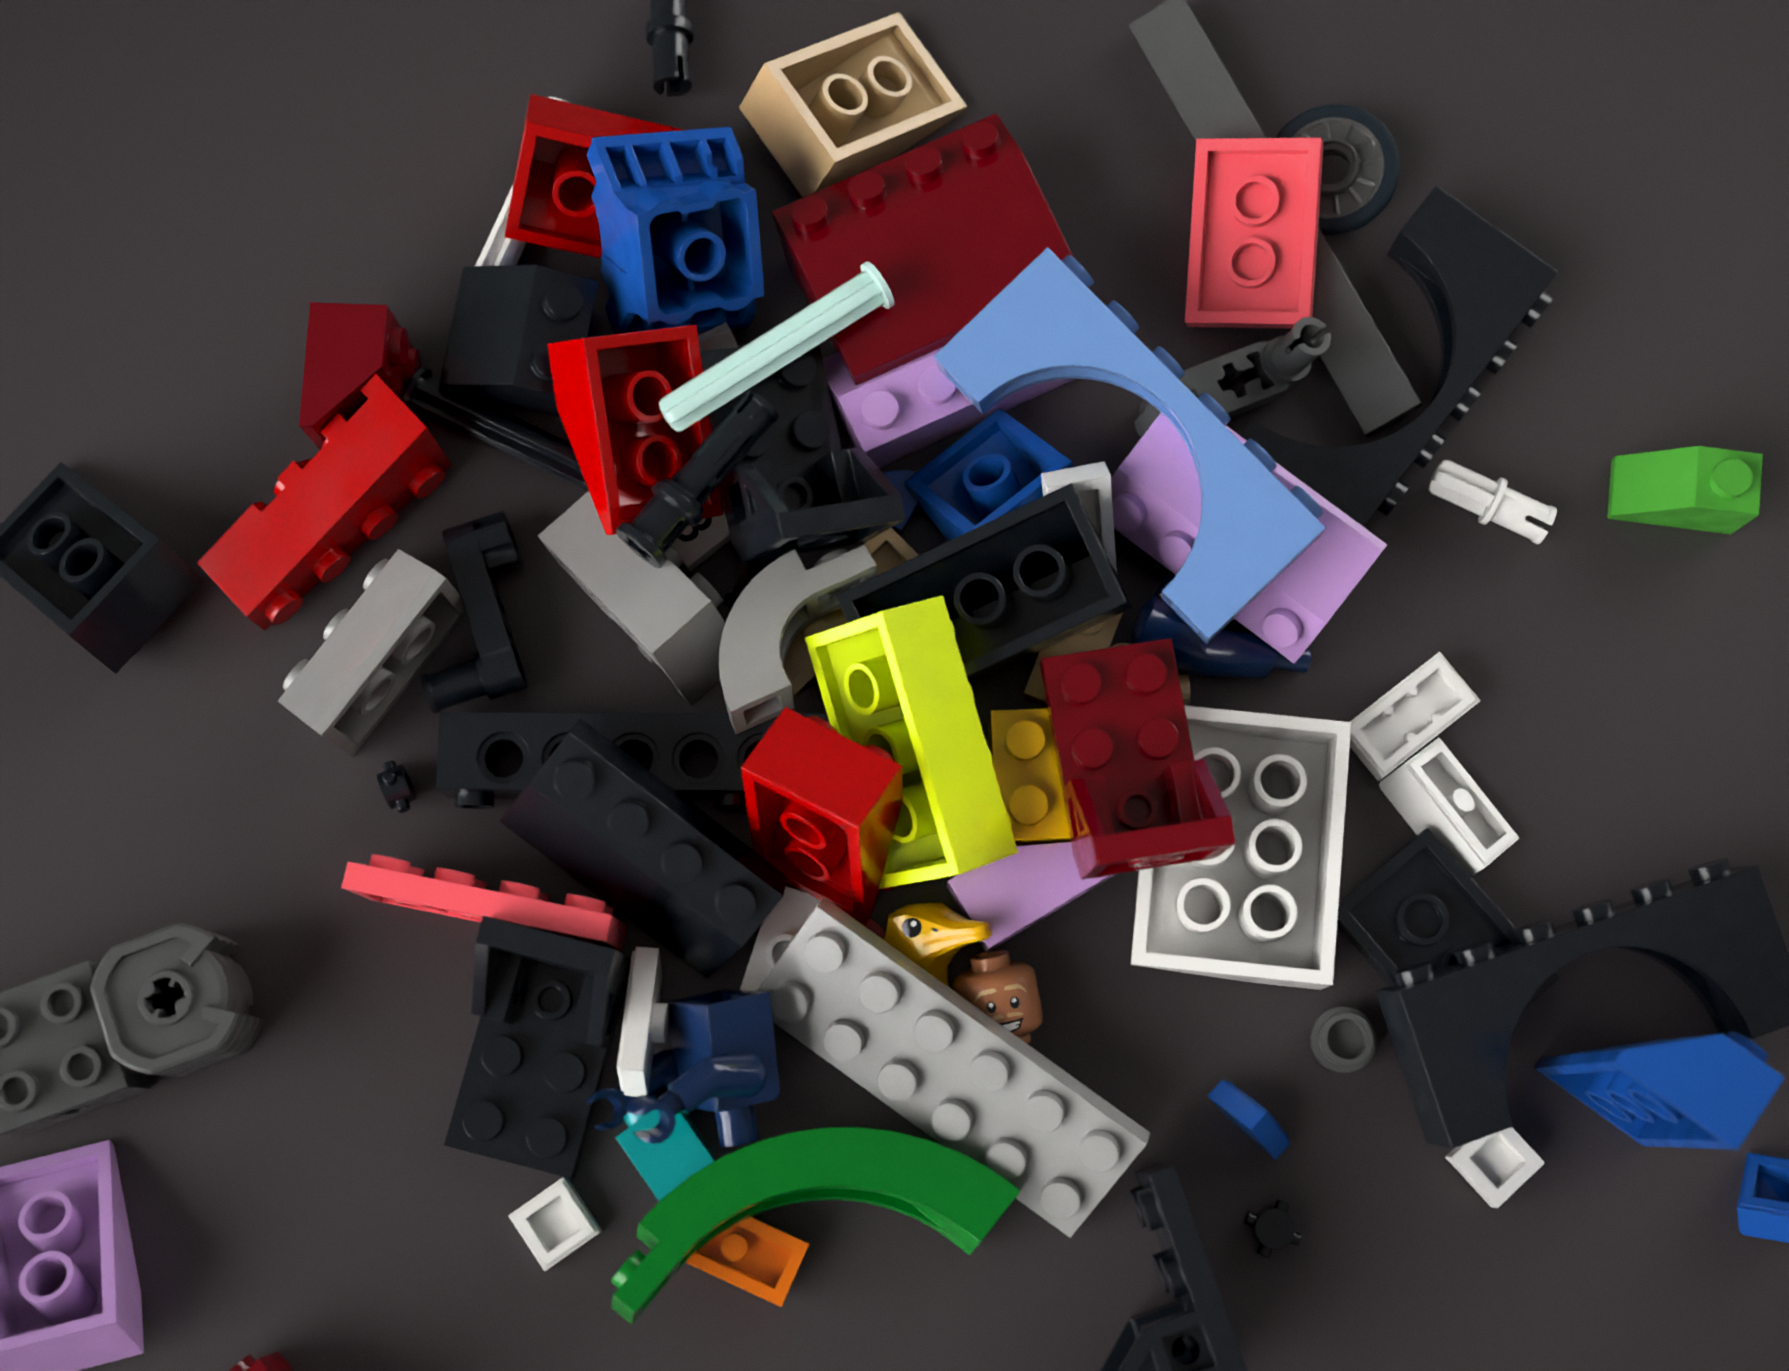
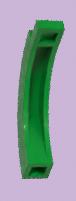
(834, 1163)

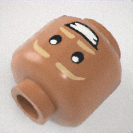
(1003, 991)

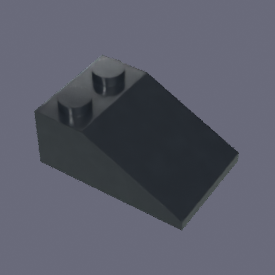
(92, 567)

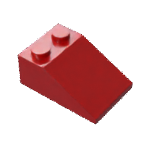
(612, 415)
(823, 810)

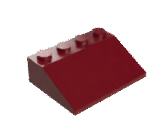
(940, 229)

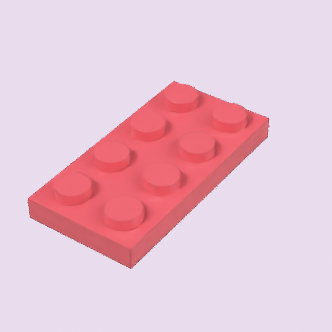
(466, 898)

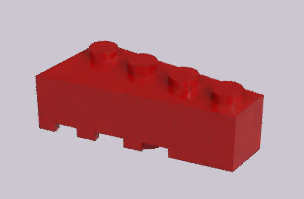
(327, 507)

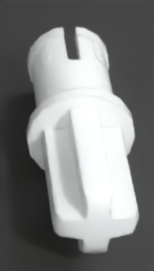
(1491, 500)

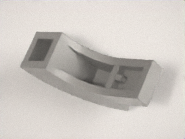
(768, 619)

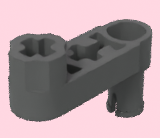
(1271, 365)

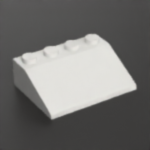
(1272, 897)

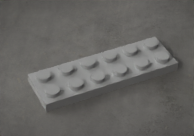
(950, 1067)

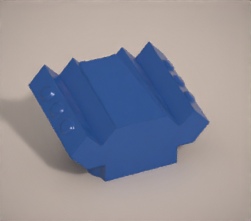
(676, 230)

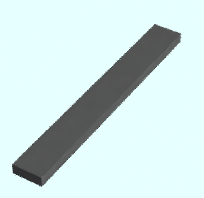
(1215, 110)

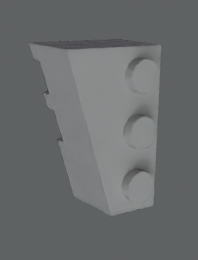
(657, 607)

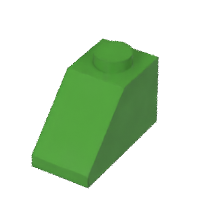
(1687, 488)

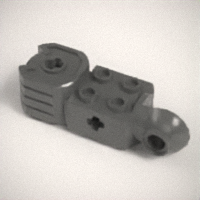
(109, 1024)

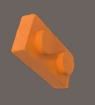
(754, 1258)

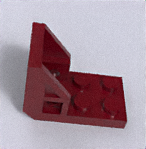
(1130, 762)

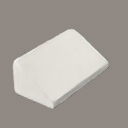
(1441, 796)

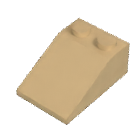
(849, 103)

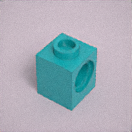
(669, 1162)

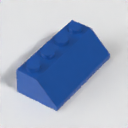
(1672, 1090)

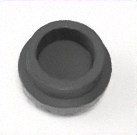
(1343, 1039)

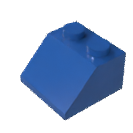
(984, 475)

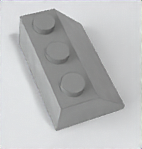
(373, 651)

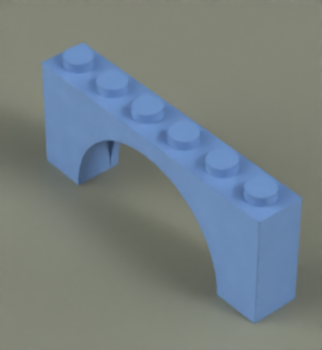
(1057, 328)

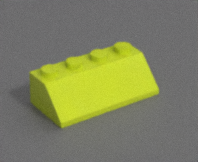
(905, 689)

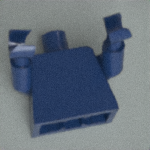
(717, 1064)

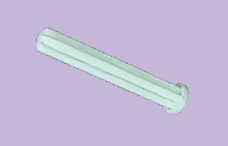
(776, 348)

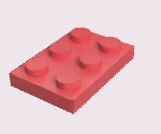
(1253, 232)

